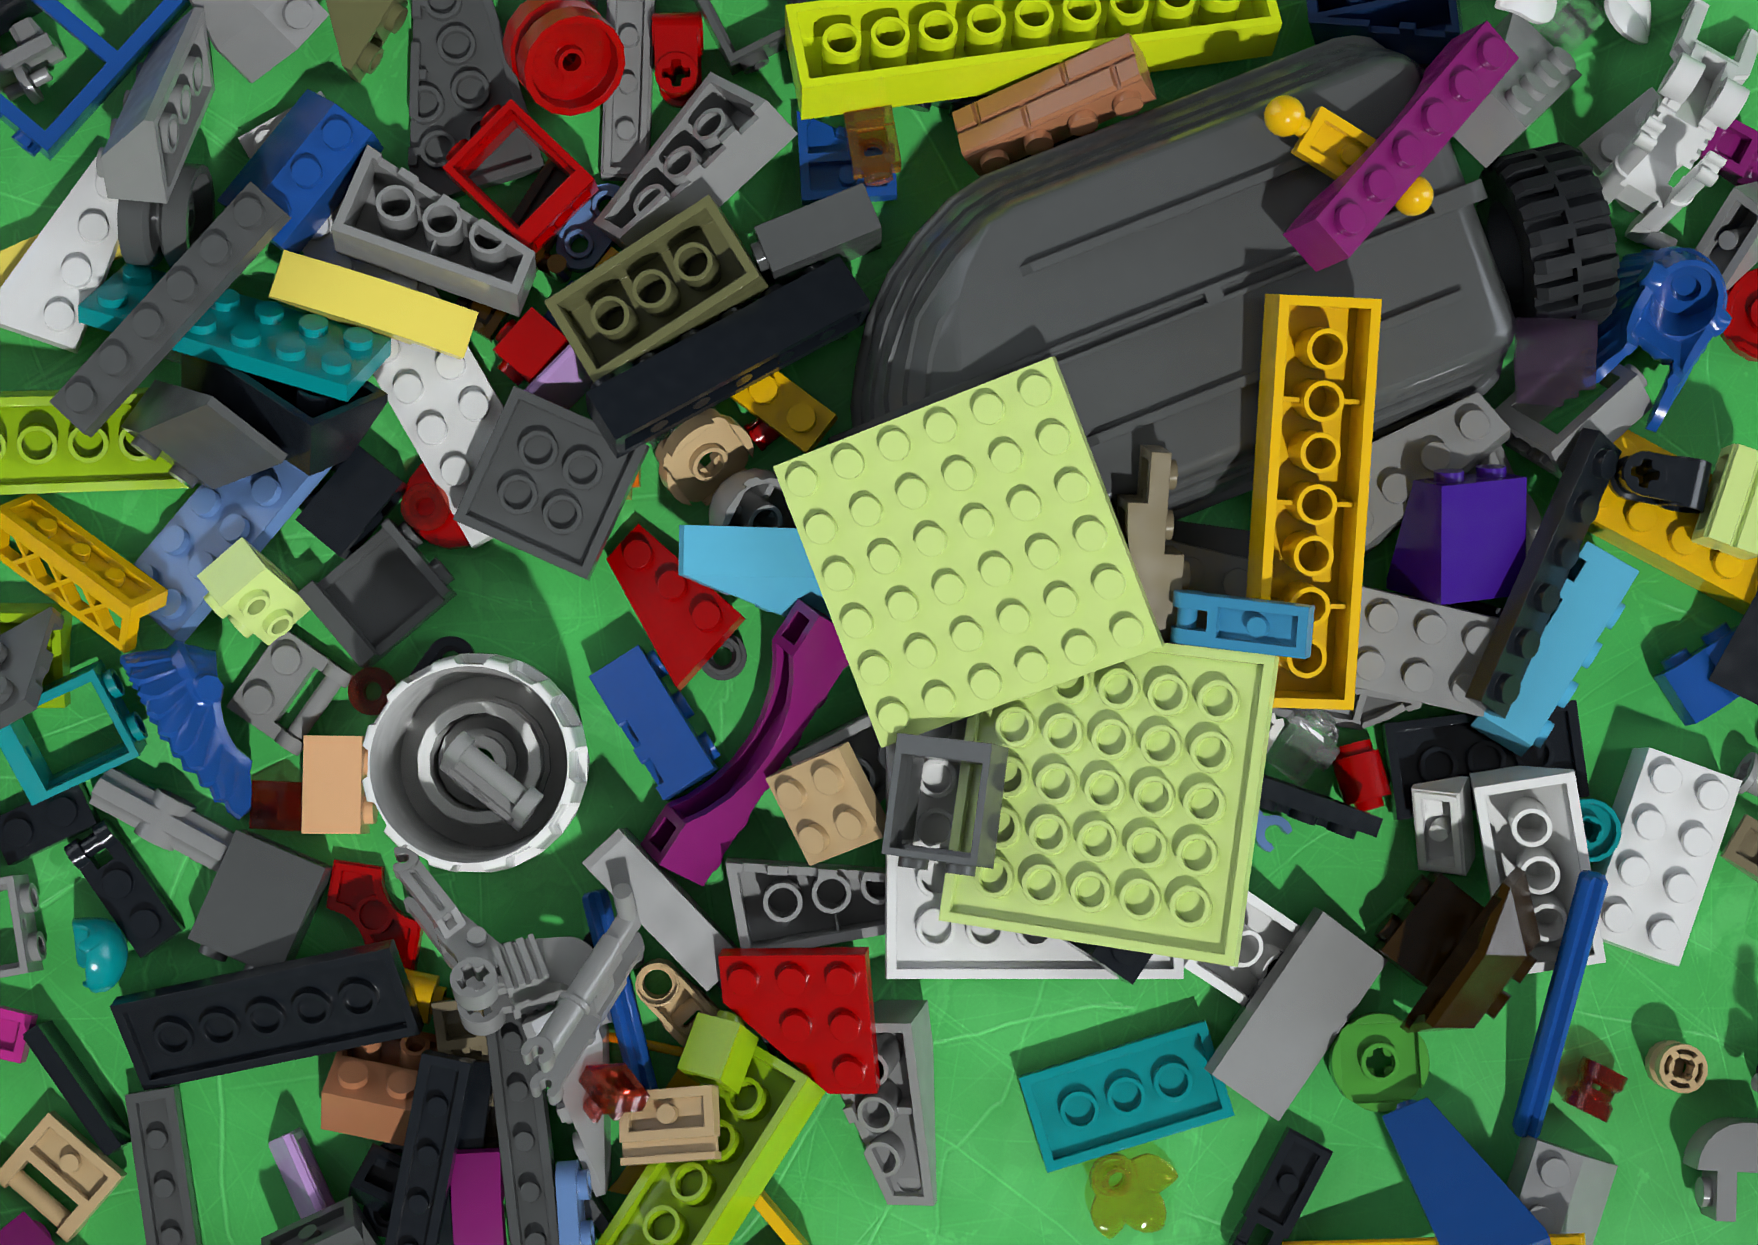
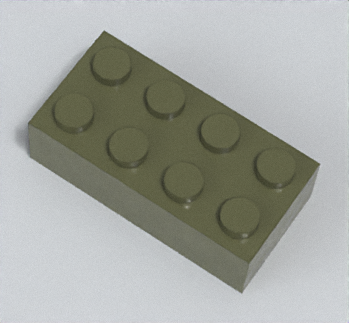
(657, 290)

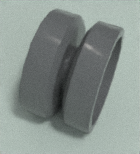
(167, 230)

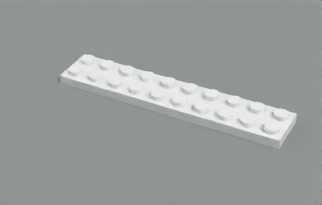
(436, 397)

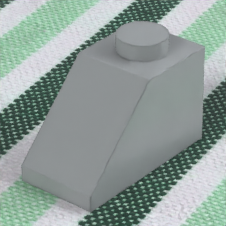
(1733, 234)

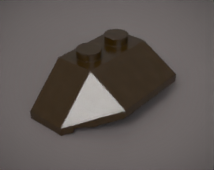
(1482, 963)

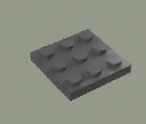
(549, 484)

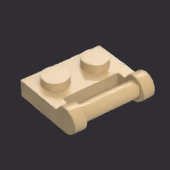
(71, 1165)

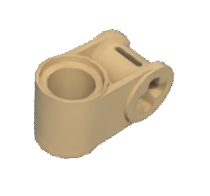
(678, 1003)

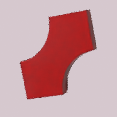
(362, 896)

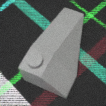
(591, 1139)

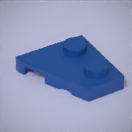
(827, 164)

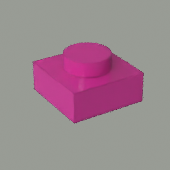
(12, 1027)

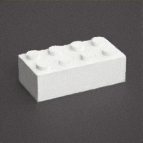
(1667, 848)

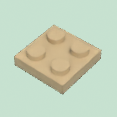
(828, 803)

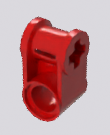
(678, 50)

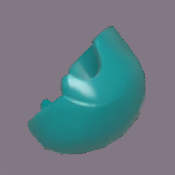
(101, 951)

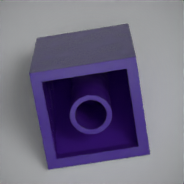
(1461, 536)

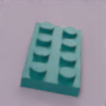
(1124, 1096)

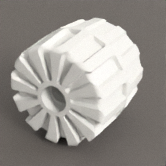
(509, 713)

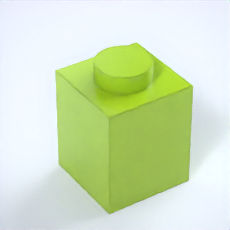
(718, 1051)

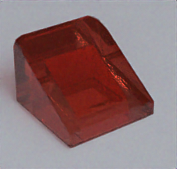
(276, 805)

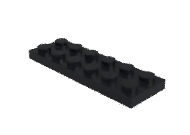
(268, 1015)

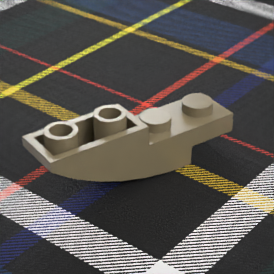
(1146, 526)

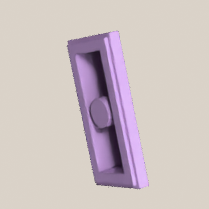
(562, 380)
(301, 1173)

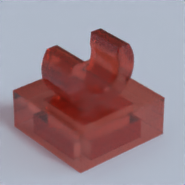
(611, 1091)

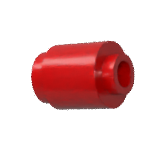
(1361, 775)

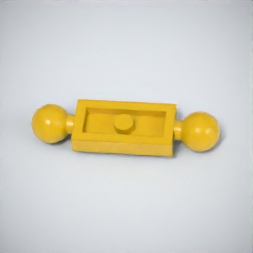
(1334, 145)

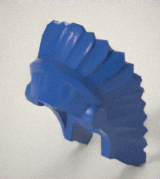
(1670, 308)
(185, 703)

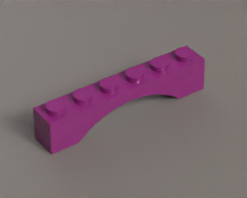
(1362, 195)
(701, 825)

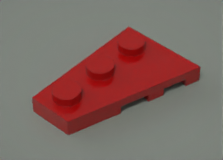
(678, 614)

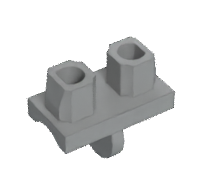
(27, 65)

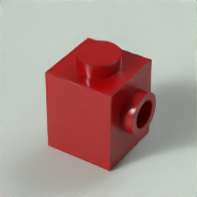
(528, 346)

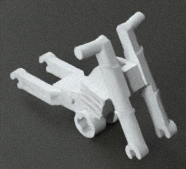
(1694, 99)

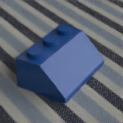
(306, 166)

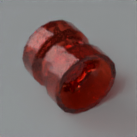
(1589, 1099)

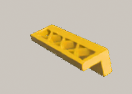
(79, 559)

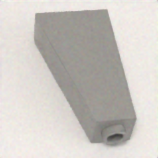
(662, 906)

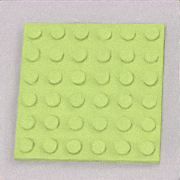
(969, 553)
(1124, 806)

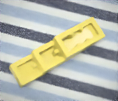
(373, 304)

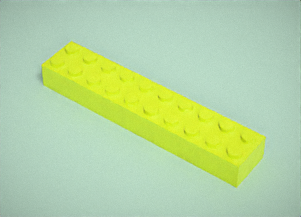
(942, 50)

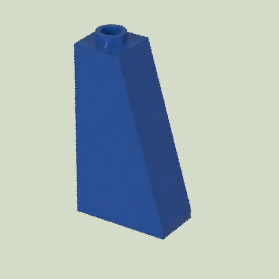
(1455, 1185)

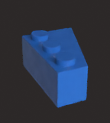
(656, 721)

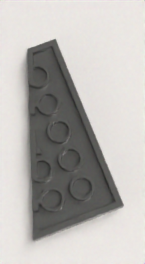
(454, 82)

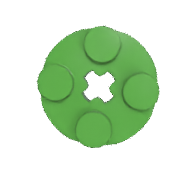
(1399, 1080)

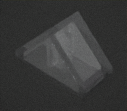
(1573, 23)

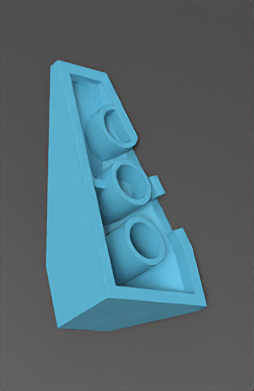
(751, 564)

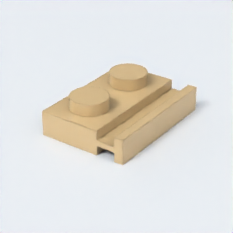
(673, 1127)

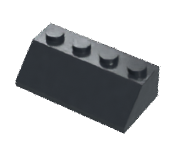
(302, 423)

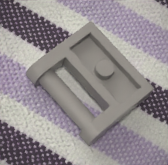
(277, 682)
(489, 782)

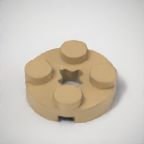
(689, 443)

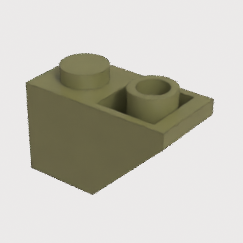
(363, 29)

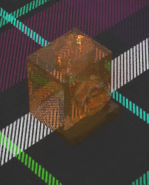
(872, 129)

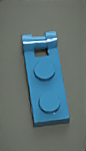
(1244, 624)

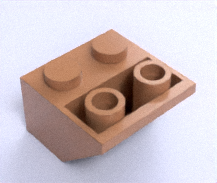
(374, 1088)

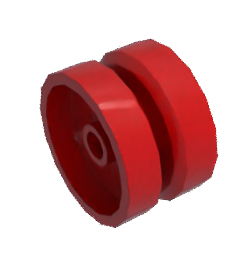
(564, 54)

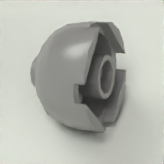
(750, 500)

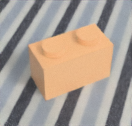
(333, 786)

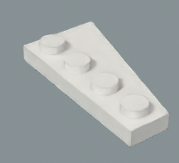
(63, 267)

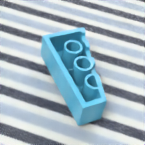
(1585, 607)

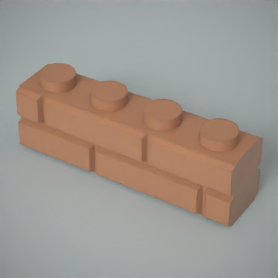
(1054, 105)

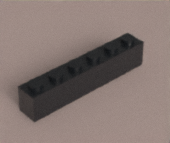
(726, 356)

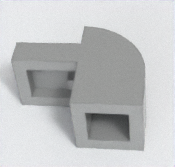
(1721, 1151)

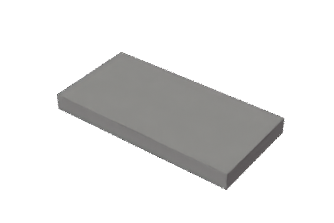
(1296, 1014)

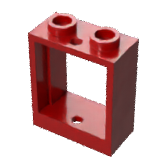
(555, 210)

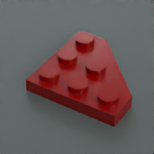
(810, 1008)

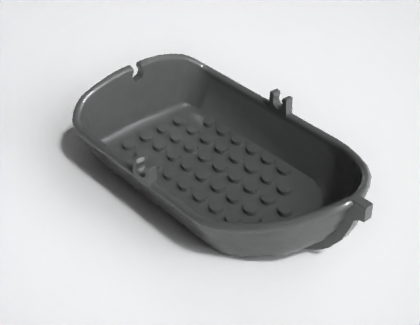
(1151, 271)

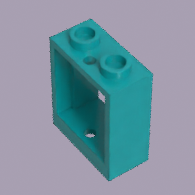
(30, 764)

